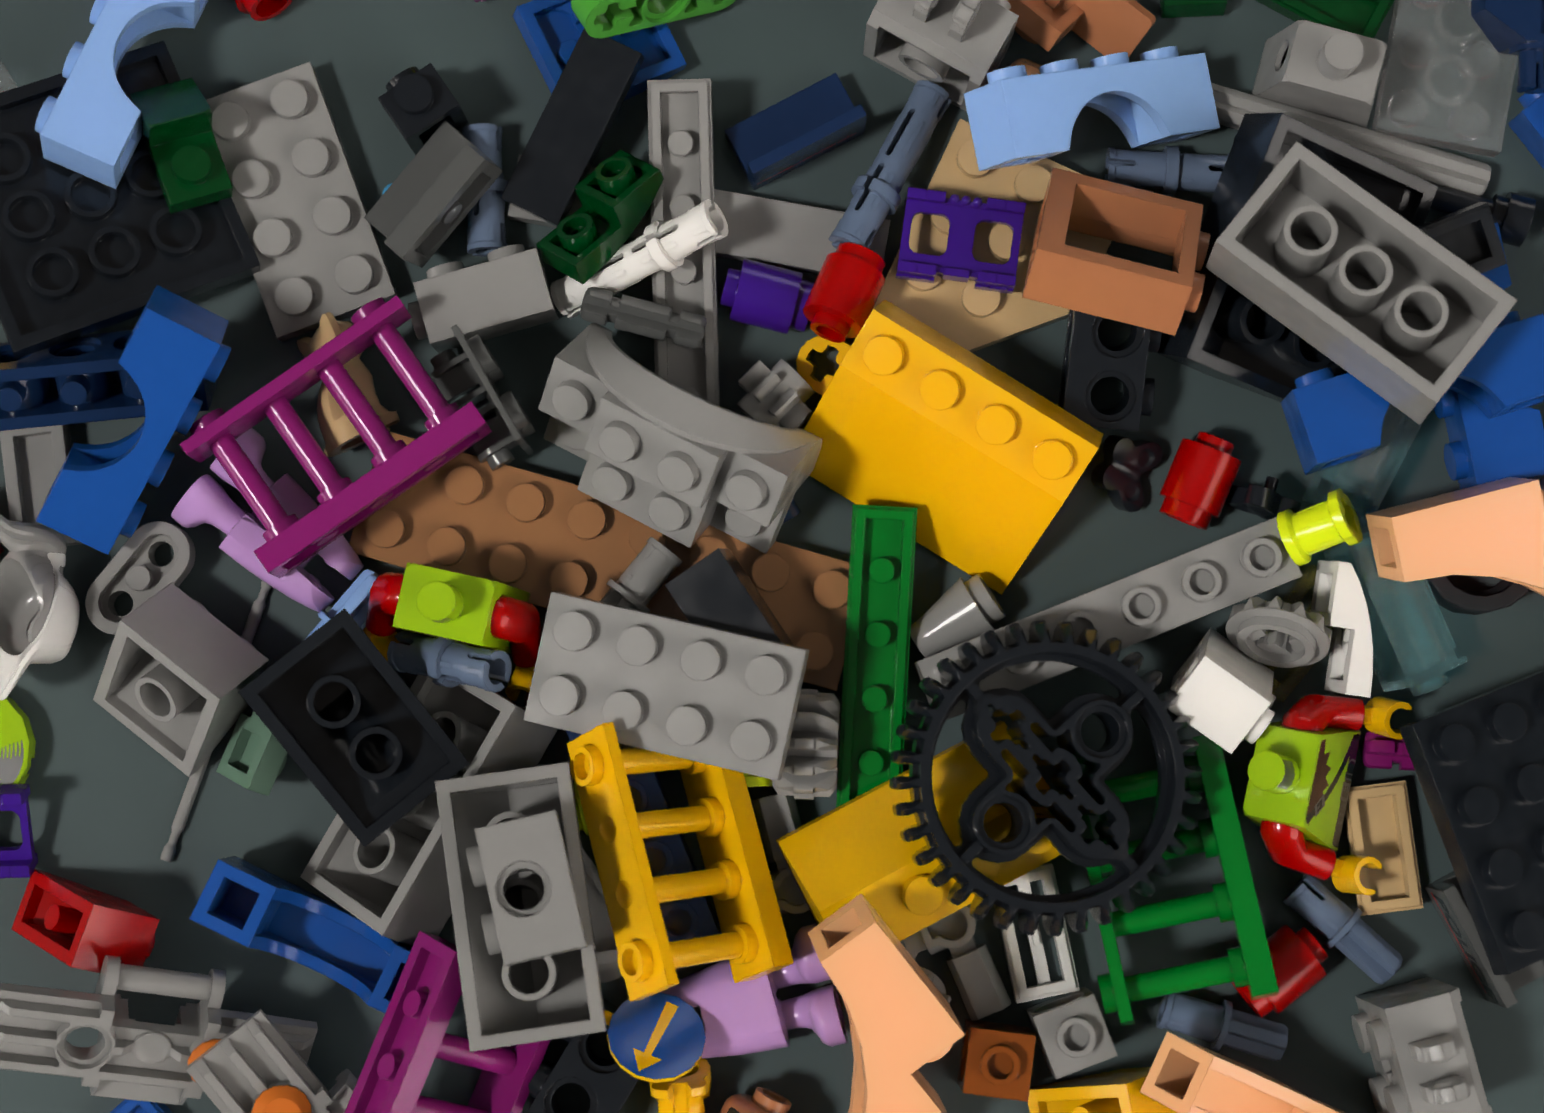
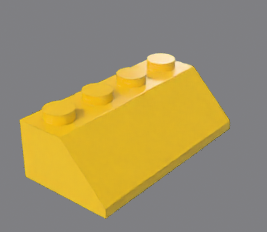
(862, 850)

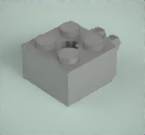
(941, 41)
(1419, 1049)

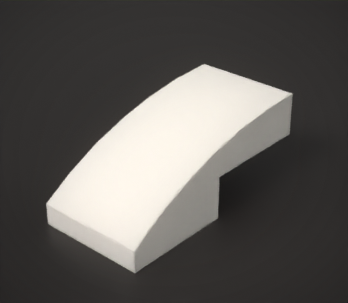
(1344, 607)

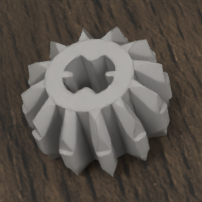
(813, 748)

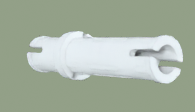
(659, 248)

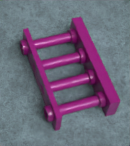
(341, 500)
(415, 1035)

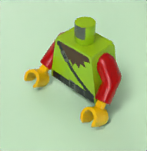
(460, 610)
(1304, 782)

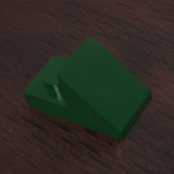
(182, 144)

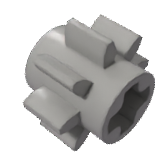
(775, 395)

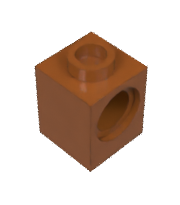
(996, 1060)

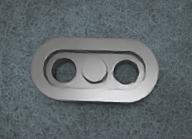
(137, 572)

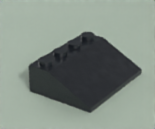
(1228, 331)

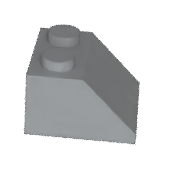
(177, 677)

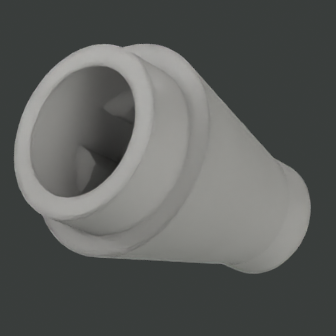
(957, 617)

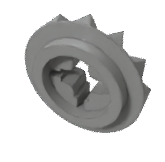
(1278, 633)

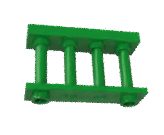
(1229, 900)

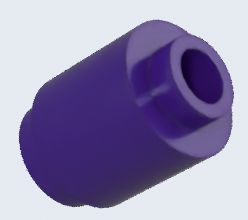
(766, 296)

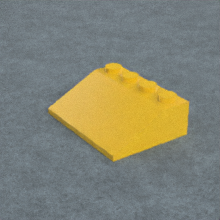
(954, 437)

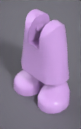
(210, 504)
(750, 1017)

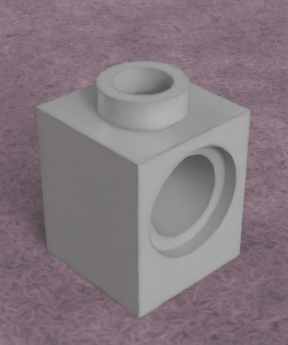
(1071, 1032)

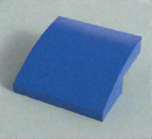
(554, 30)

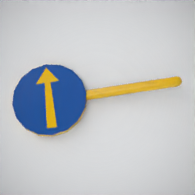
(656, 1037)

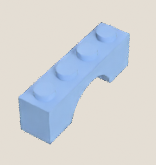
(1033, 116)
(92, 120)

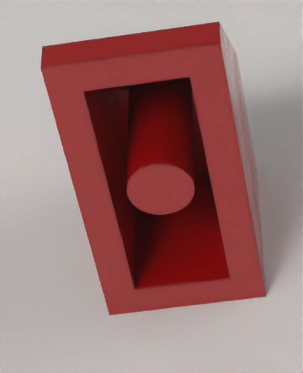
(83, 923)

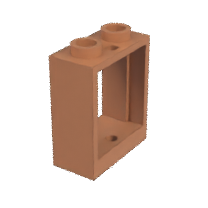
(1109, 284)

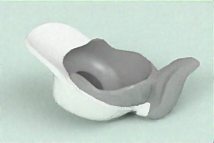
(35, 600)

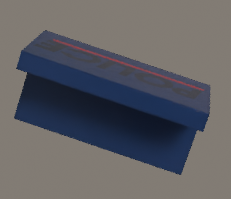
(796, 131)

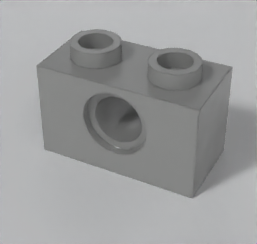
(533, 846)

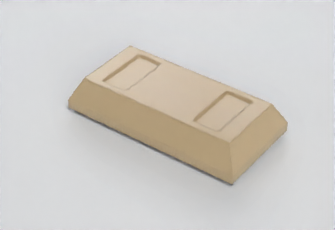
(1382, 828)

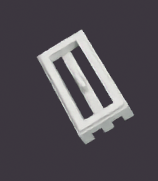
(1045, 987)

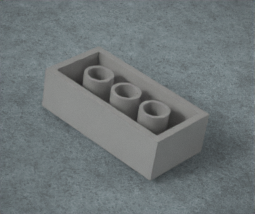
(1358, 282)

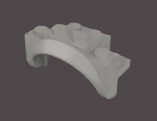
(669, 451)

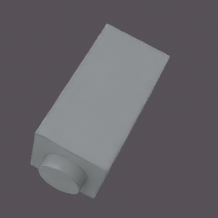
(482, 299)

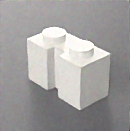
(1224, 692)

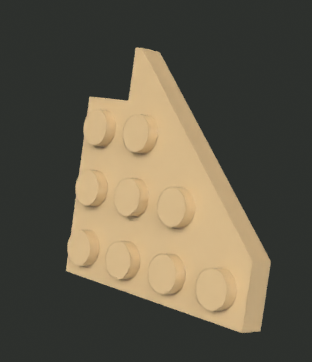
(953, 307)

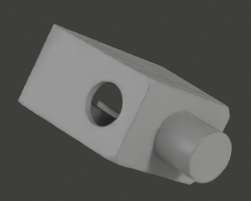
(1322, 71)

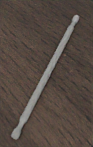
(195, 780)

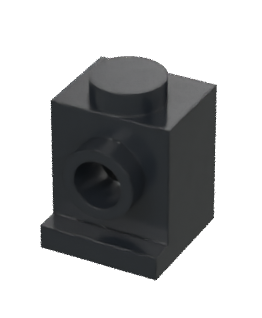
(420, 104)

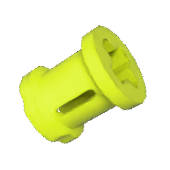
(1319, 527)

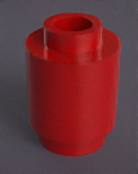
(845, 292)
(1199, 480)
(1296, 967)

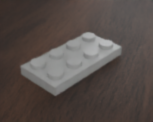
(298, 201)
(667, 685)

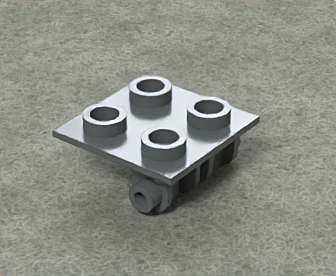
(475, 368)

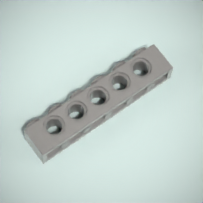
(1148, 602)

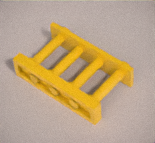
(731, 852)

